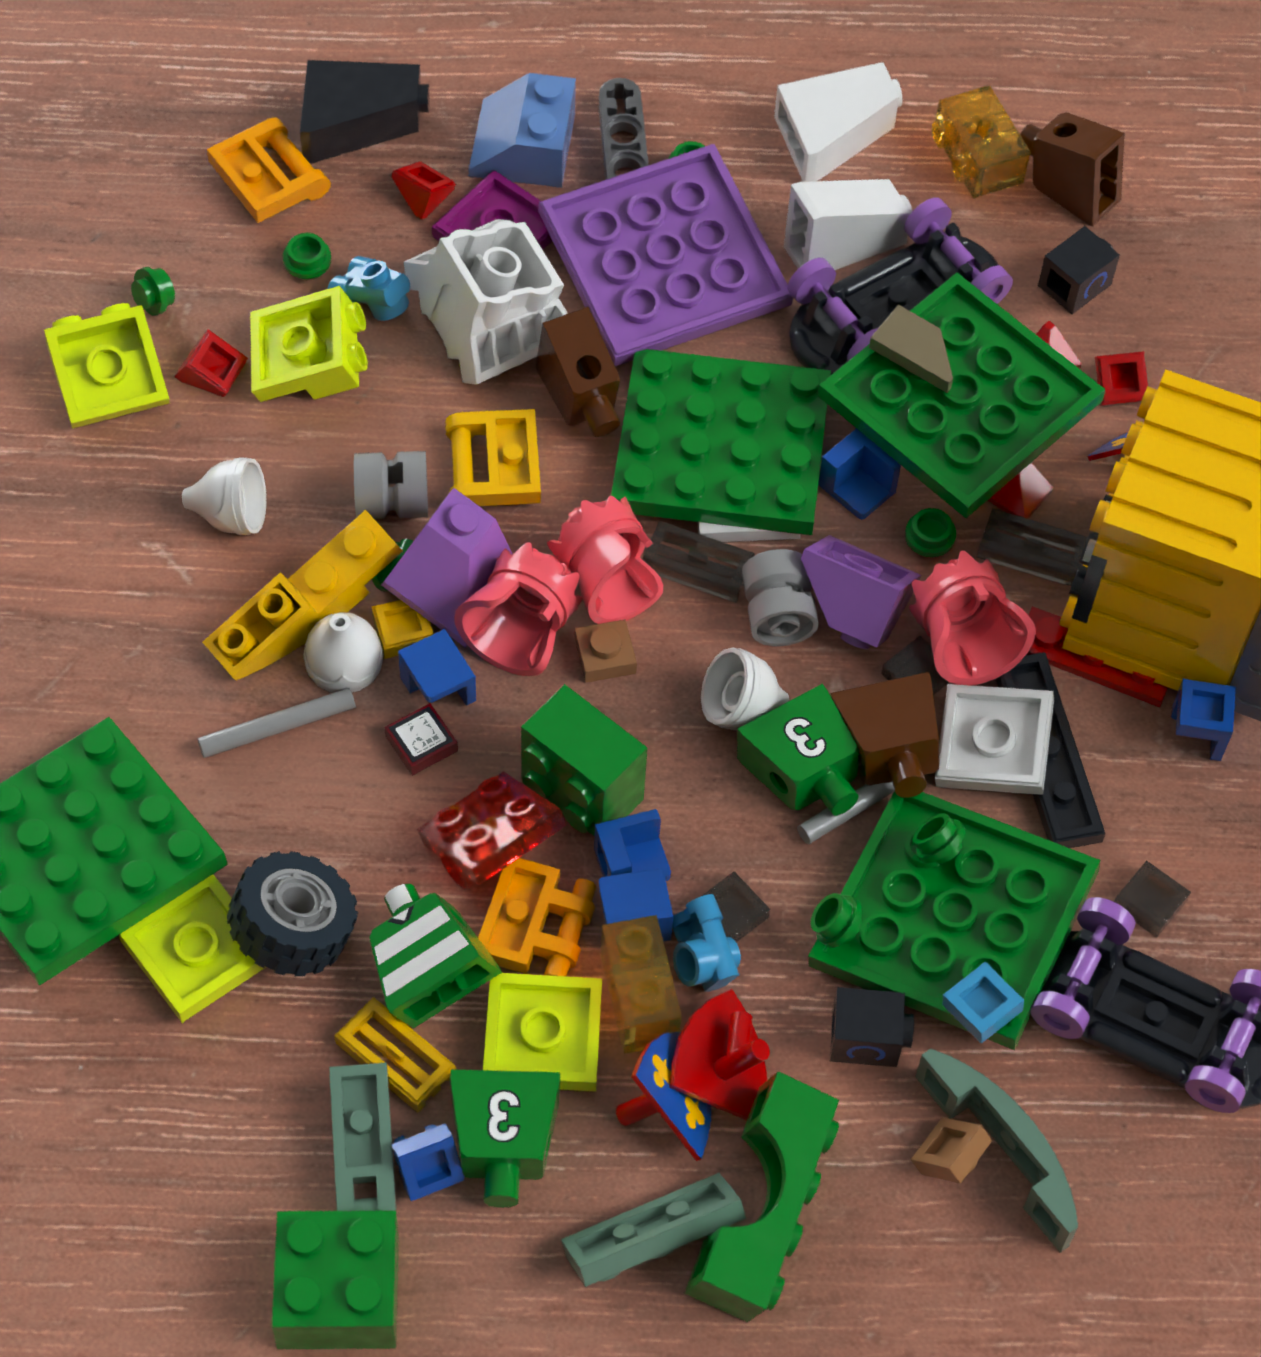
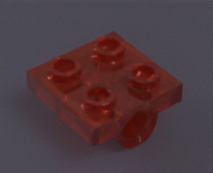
(490, 829)

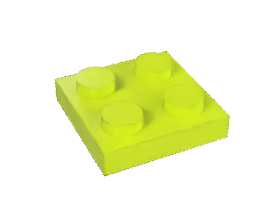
(190, 950)
(545, 1027)

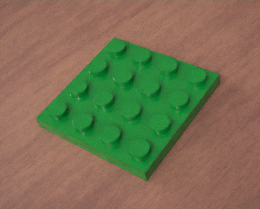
(1003, 408)
(722, 441)
(91, 849)
(932, 924)

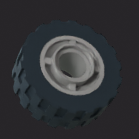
(292, 913)

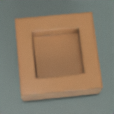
(605, 651)
(951, 1150)

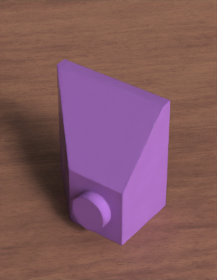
(448, 561)
(857, 590)

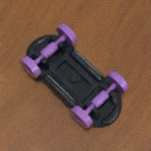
(843, 316)
(1155, 1012)

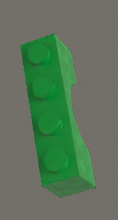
(788, 1133)

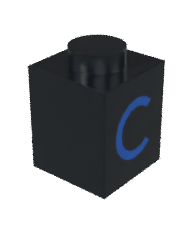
(1078, 269)
(869, 1027)

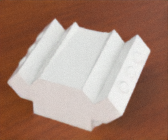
(487, 296)

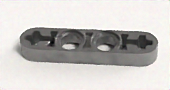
(617, 154)

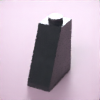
(358, 106)

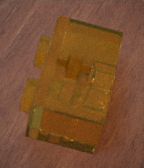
(980, 141)
(639, 981)

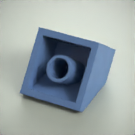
(526, 130)

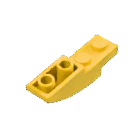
(287, 609)

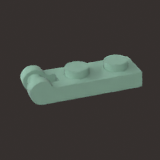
(362, 1135)

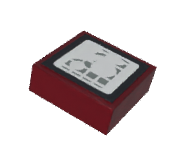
(421, 739)

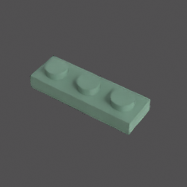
(652, 1229)

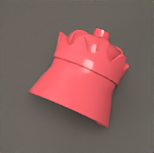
(605, 549)
(519, 611)
(971, 621)

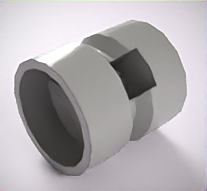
(372, 481)
(779, 598)

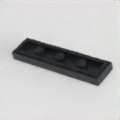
(1067, 800)

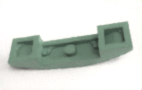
(960, 1087)

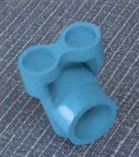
(375, 285)
(703, 949)

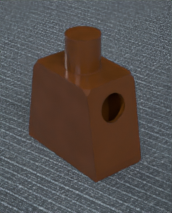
(1077, 164)
(579, 371)
(893, 731)

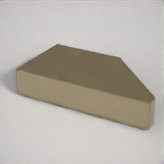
(914, 346)

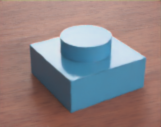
(983, 1002)

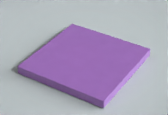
(665, 253)

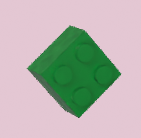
(582, 761)
(335, 1280)

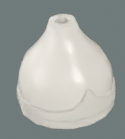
(230, 496)
(343, 653)
(739, 689)

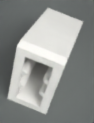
(835, 116)
(844, 220)

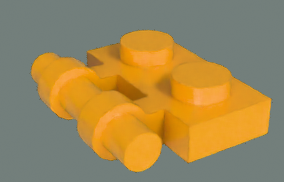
(519, 912)

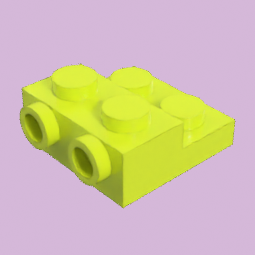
(307, 346)
(106, 364)

